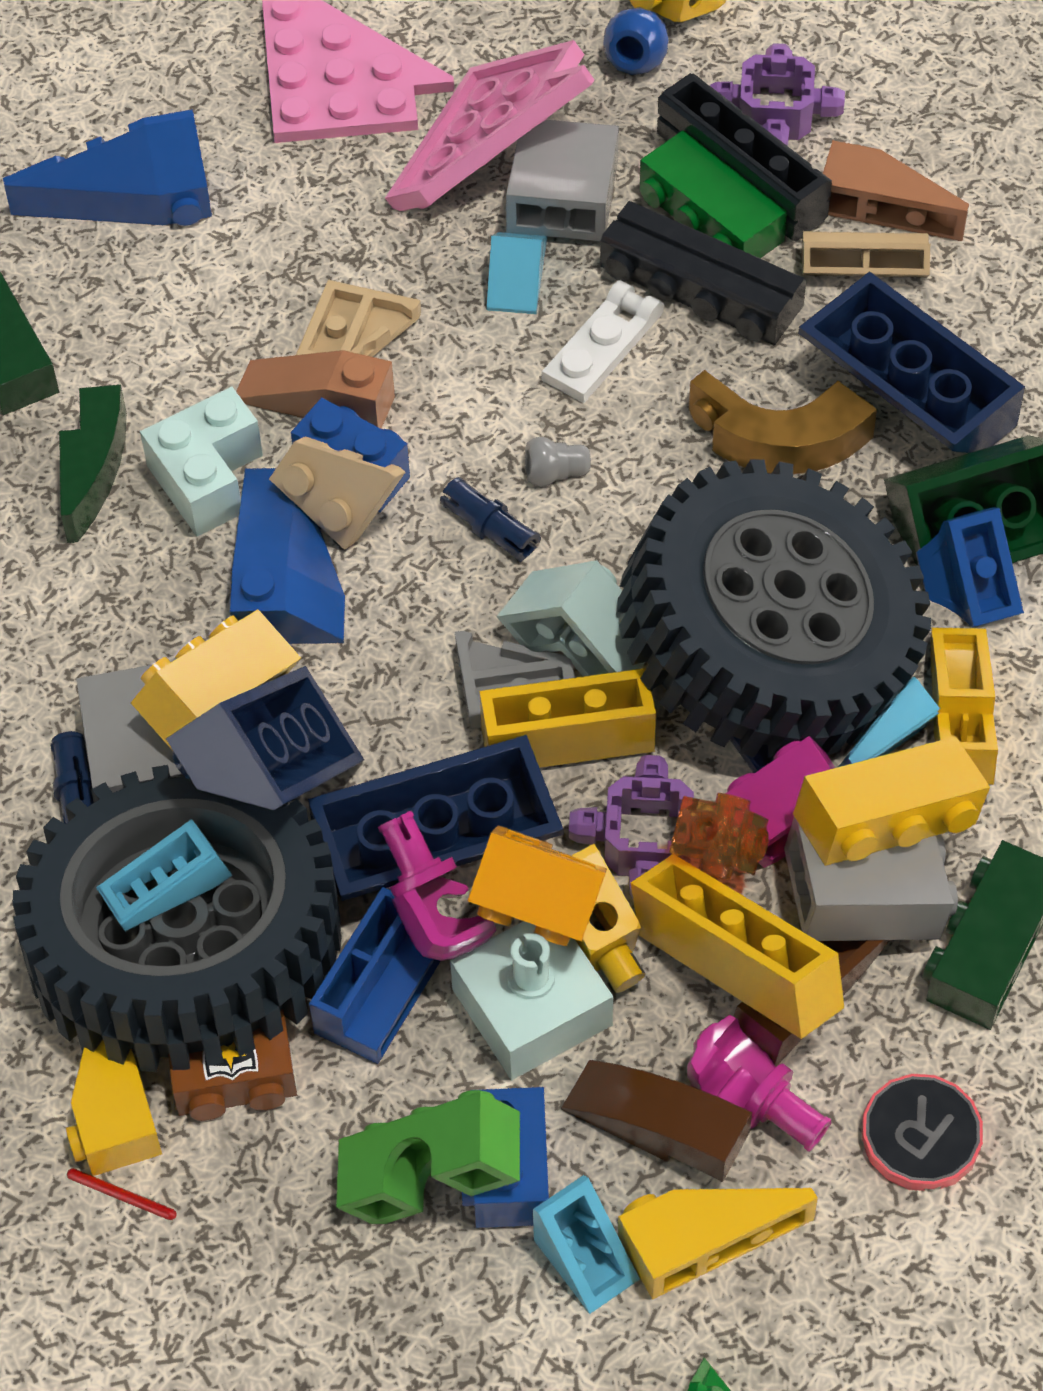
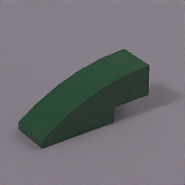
(91, 457)

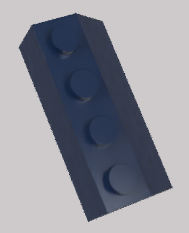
(917, 365)
(266, 743)
(452, 803)

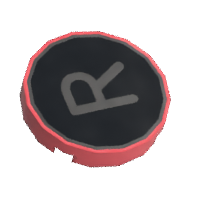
(922, 1132)

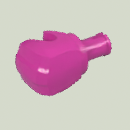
(419, 892)
(742, 1073)

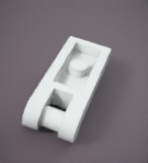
(602, 342)

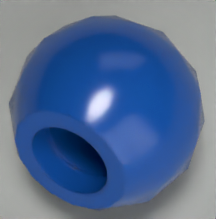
(635, 35)

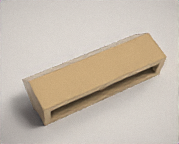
(864, 252)

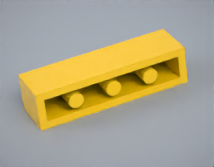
(738, 945)

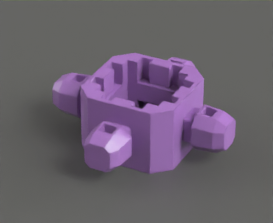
(778, 72)
(648, 791)

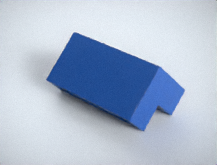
(371, 984)

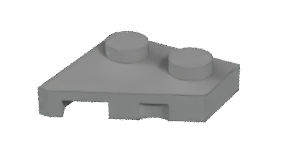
(495, 667)

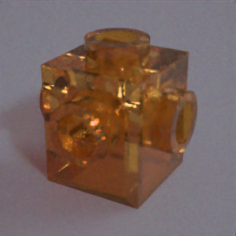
(720, 835)

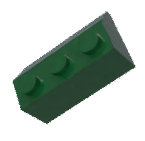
(994, 477)

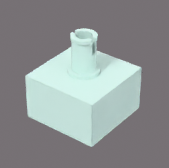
(531, 997)

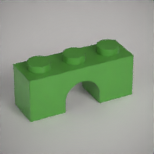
(461, 1143)

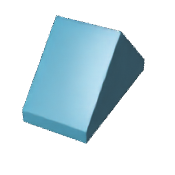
(515, 272)
(583, 1244)

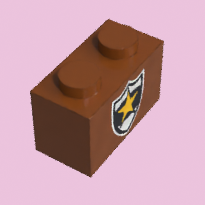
(255, 1078)

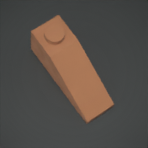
(886, 192)
(299, 381)

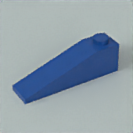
(136, 178)
(284, 566)

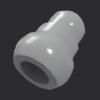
(554, 461)

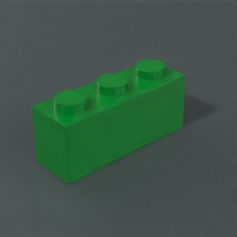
(710, 196)

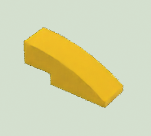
(965, 694)

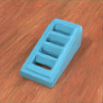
(900, 721)
(175, 851)

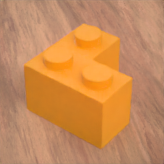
(536, 885)

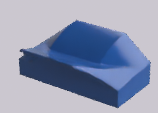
(972, 568)

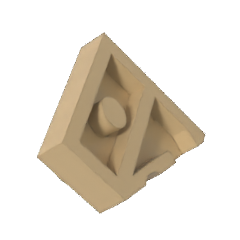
(357, 320)
(335, 487)

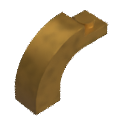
(806, 436)

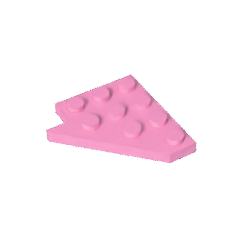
(339, 75)
(485, 116)

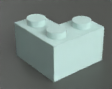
(196, 455)
(571, 613)

